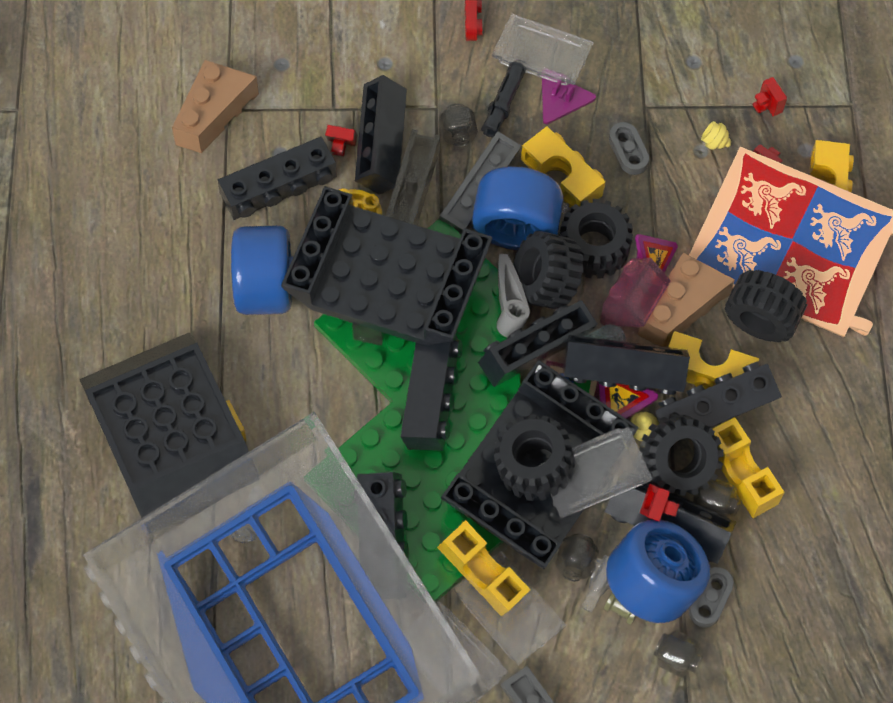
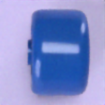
(516, 203)
(258, 268)
(658, 571)

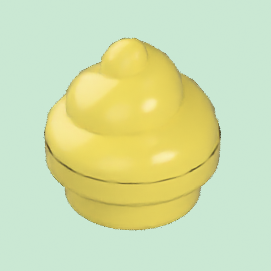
(716, 136)
(643, 421)

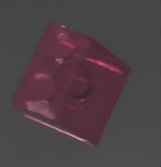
(634, 294)

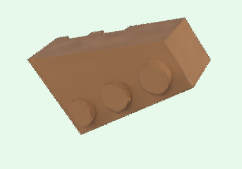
(211, 103)
(688, 297)

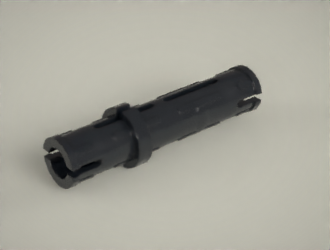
(500, 107)

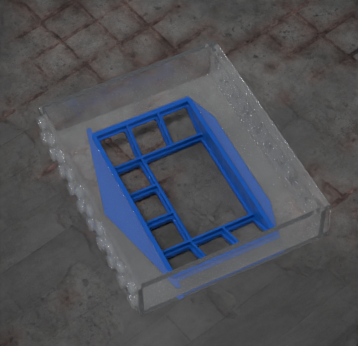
(172, 627)

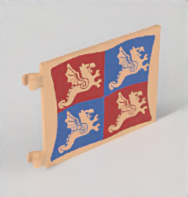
(798, 230)

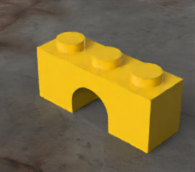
(549, 152)
(832, 163)
(703, 373)
(755, 487)
(495, 583)

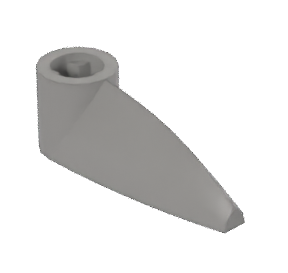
(512, 298)

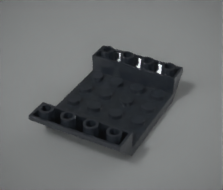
(384, 271)
(164, 421)
(480, 494)

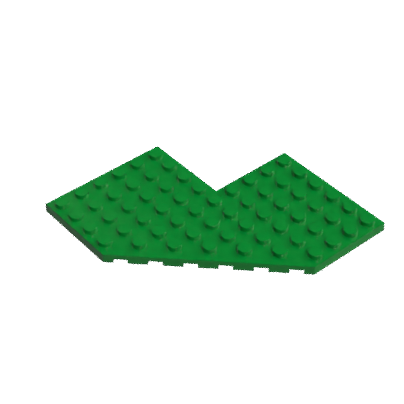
(428, 472)

